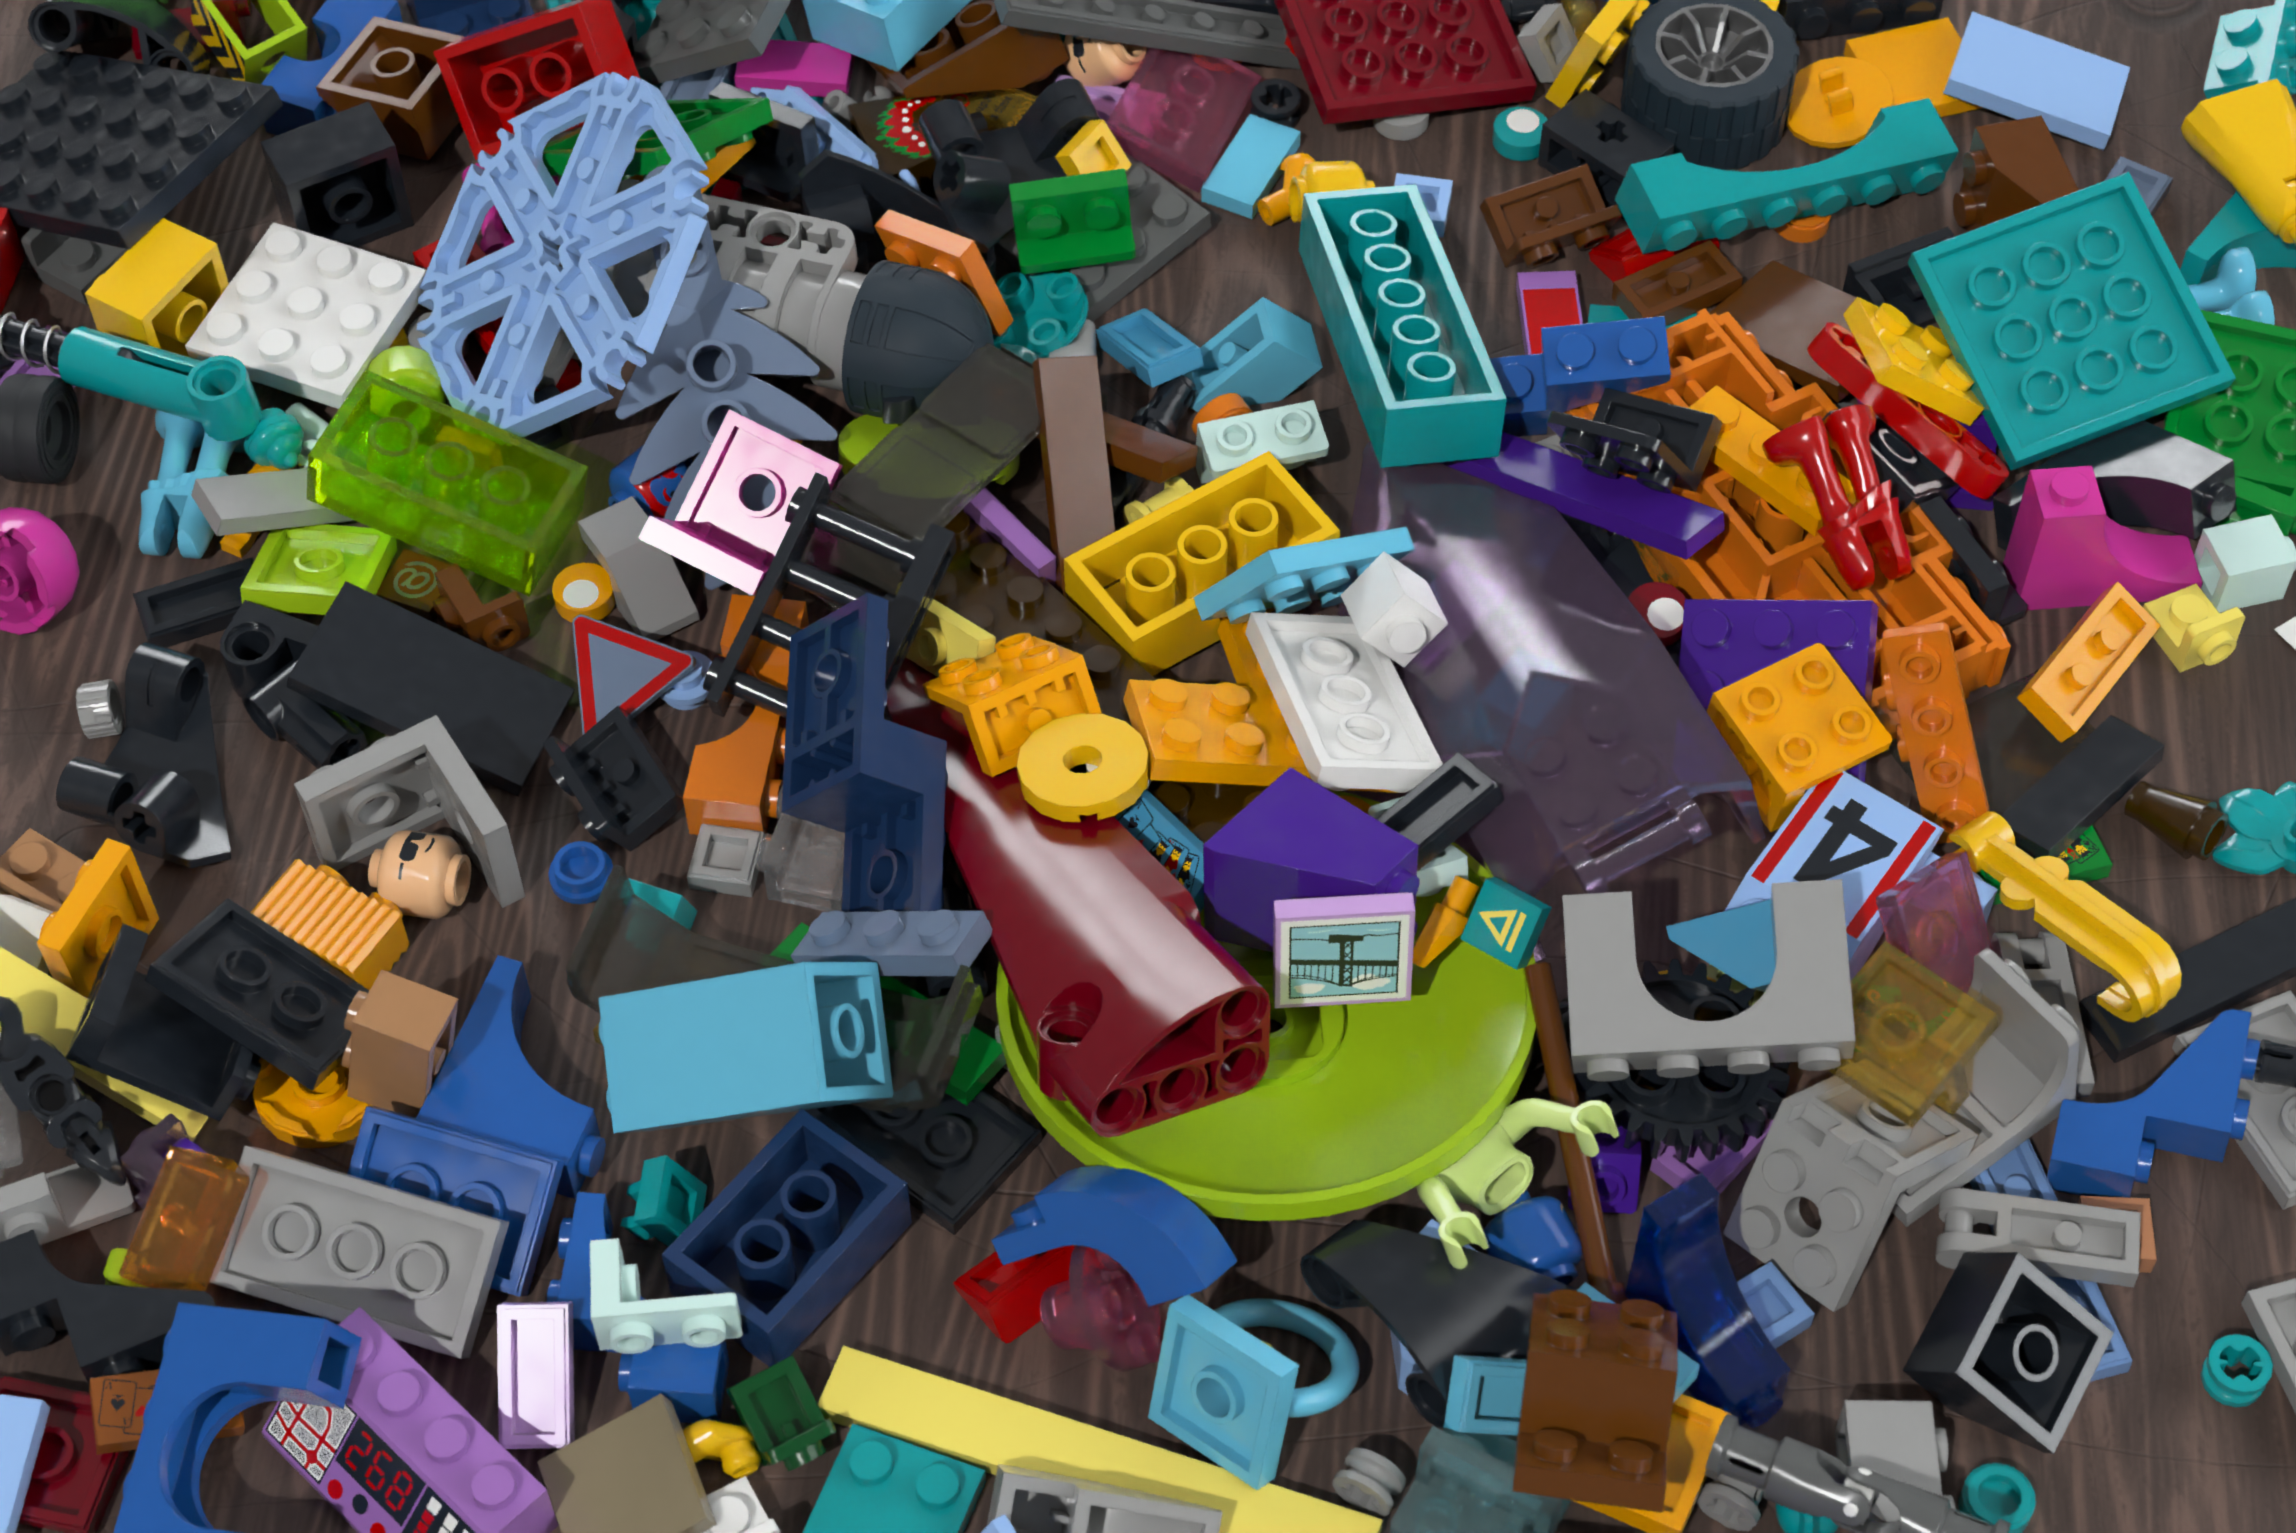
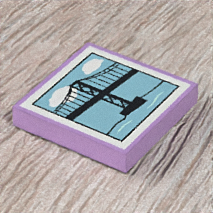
(1343, 950)

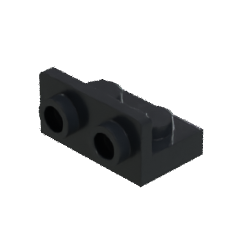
(1971, 564)

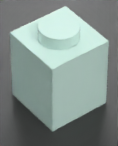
(2245, 563)

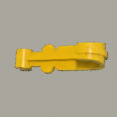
(2078, 916)

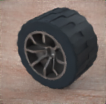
(1712, 78)

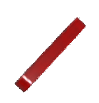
(1928, 430)

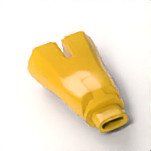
(2253, 146)

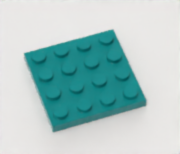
(2070, 320)

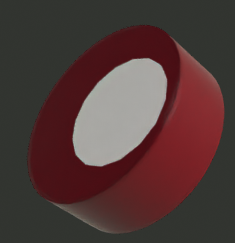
(1661, 608)

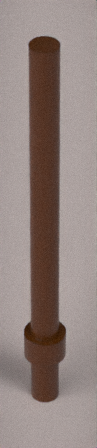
(1577, 1165)

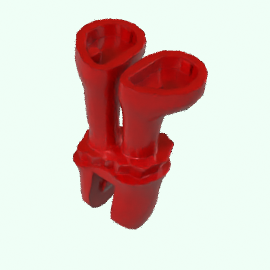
(1847, 527)

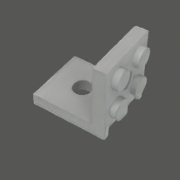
(414, 783)
(1852, 1166)

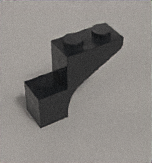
(108, 1325)

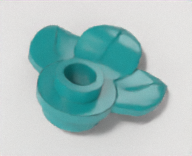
(2263, 830)

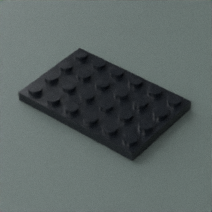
(116, 143)

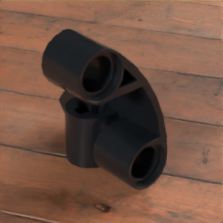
(859, 195)
(1427, 1300)

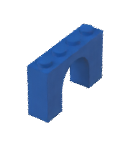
(209, 1373)

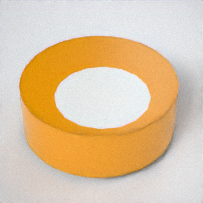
(583, 590)

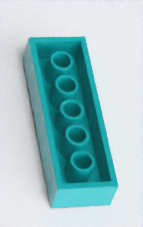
(1401, 326)

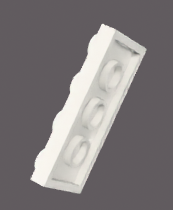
(1342, 703)

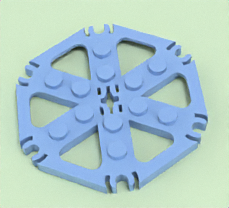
(593, 234)

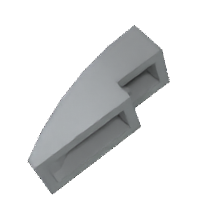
(1067, 1504)

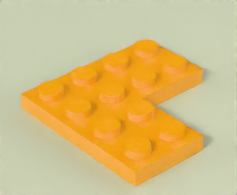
(1216, 729)

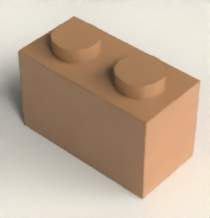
(397, 1042)

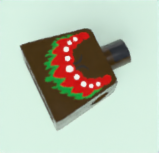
(893, 133)

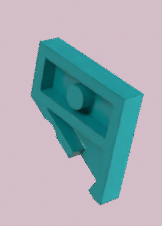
(894, 1489)

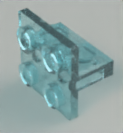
(1467, 1488)

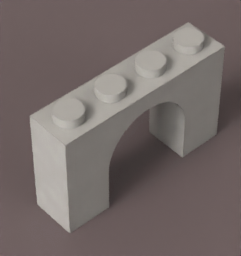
(1797, 1019)

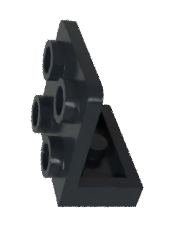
(1641, 438)

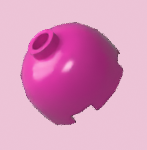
(35, 570)

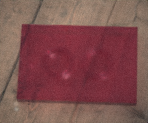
(1181, 112)

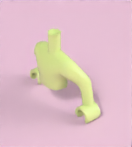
(1498, 1173)

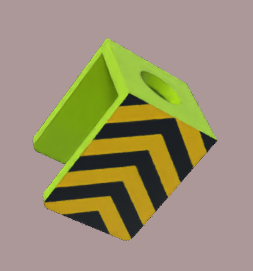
(235, 58)

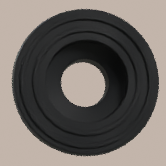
(38, 428)

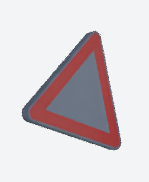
(622, 669)

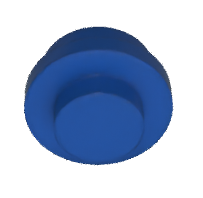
(579, 872)

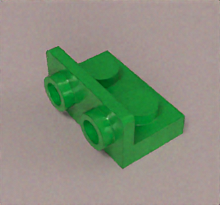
(1072, 221)

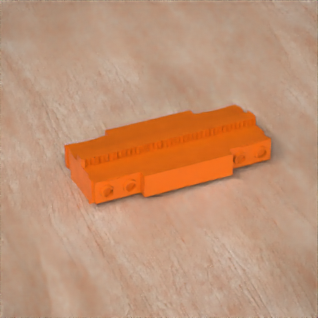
(1775, 558)

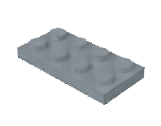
(353, 1243)

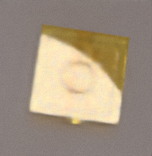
(1912, 1036)

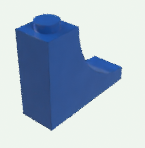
(499, 1096)

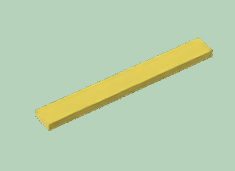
(997, 1430)

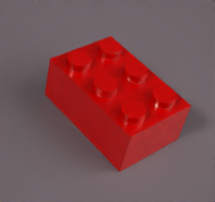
(528, 63)

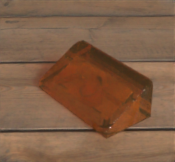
(185, 1221)

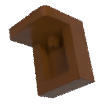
(493, 625)

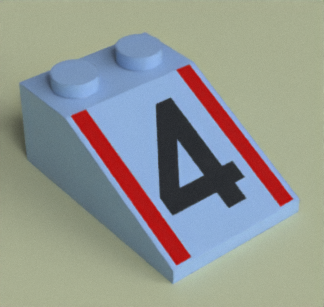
(1848, 835)

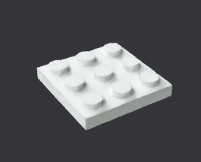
(309, 313)

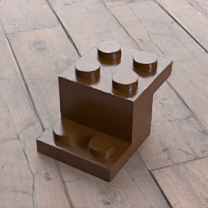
(1597, 1401)

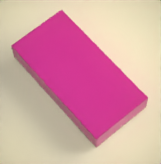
(800, 64)

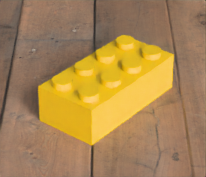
(1185, 551)

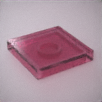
(1938, 918)

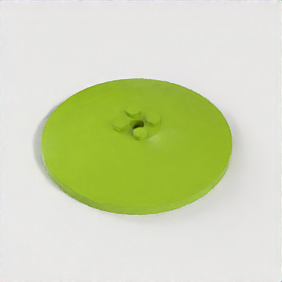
(1350, 1097)

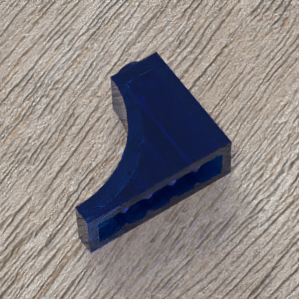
(1686, 1271)

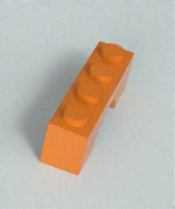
(738, 776)

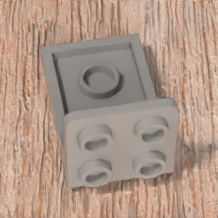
(2011, 1080)

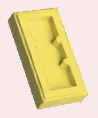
(946, 638)

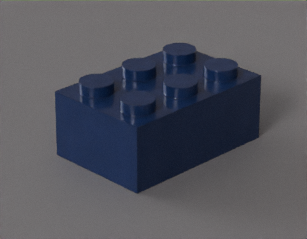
(791, 1235)

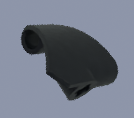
(67, 23)
(978, 166)
(164, 771)

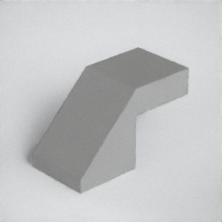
(641, 575)

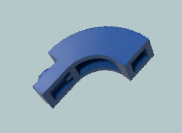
(1131, 1218)

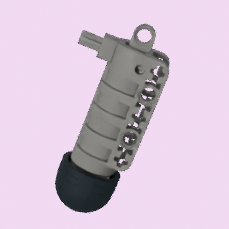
(867, 332)

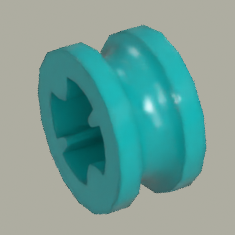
(2242, 1389)

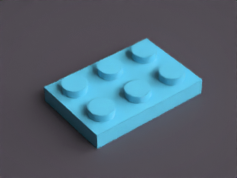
(1298, 575)

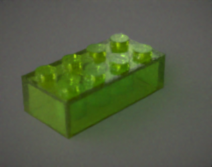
(446, 482)

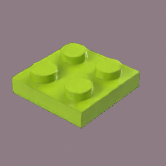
(309, 565)

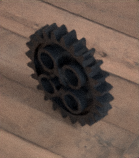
(1683, 1109)

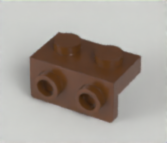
(1548, 216)

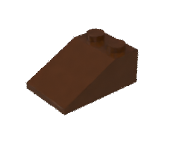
(977, 56)
(2010, 171)

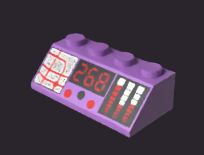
(406, 1452)

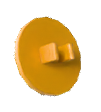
(1837, 101)

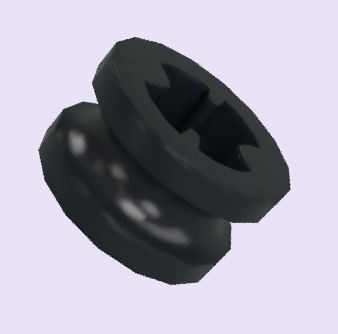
(1276, 92)

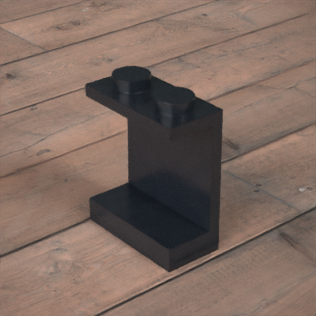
(156, 1042)

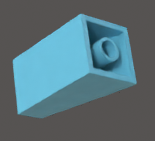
(745, 1045)

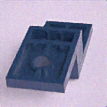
(860, 770)

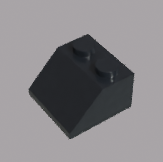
(2009, 1349)

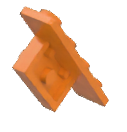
(1934, 725)

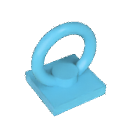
(1234, 1391)

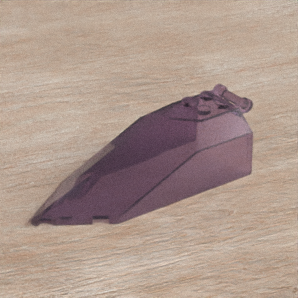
(1547, 685)

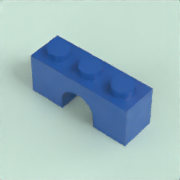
(296, 80)

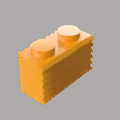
(335, 921)

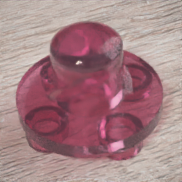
(1102, 1312)

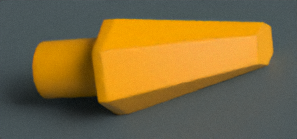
(1444, 922)

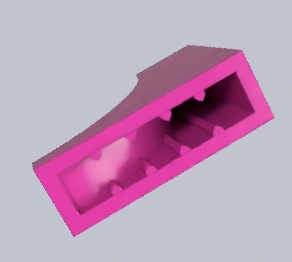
(2071, 552)

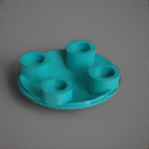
(1045, 310)

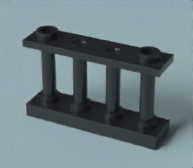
(921, 559)

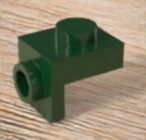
(781, 1415)

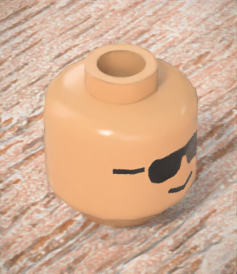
(1101, 61)
(421, 873)

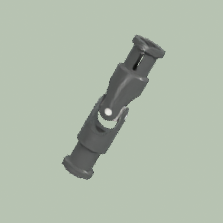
(1825, 1487)

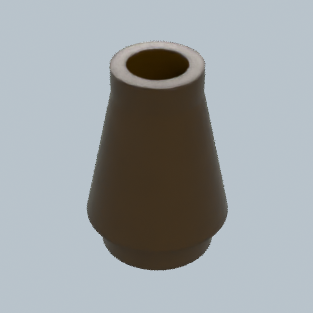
(2180, 820)

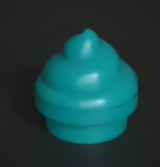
(275, 440)

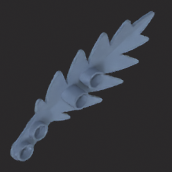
(710, 359)

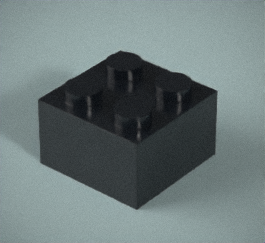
(339, 178)

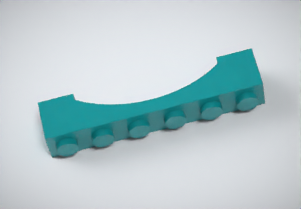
(1683, 203)

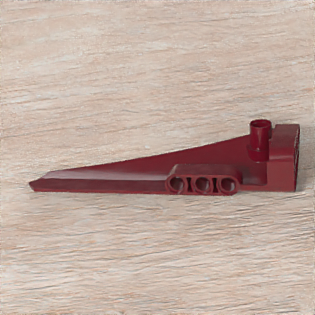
(1099, 945)

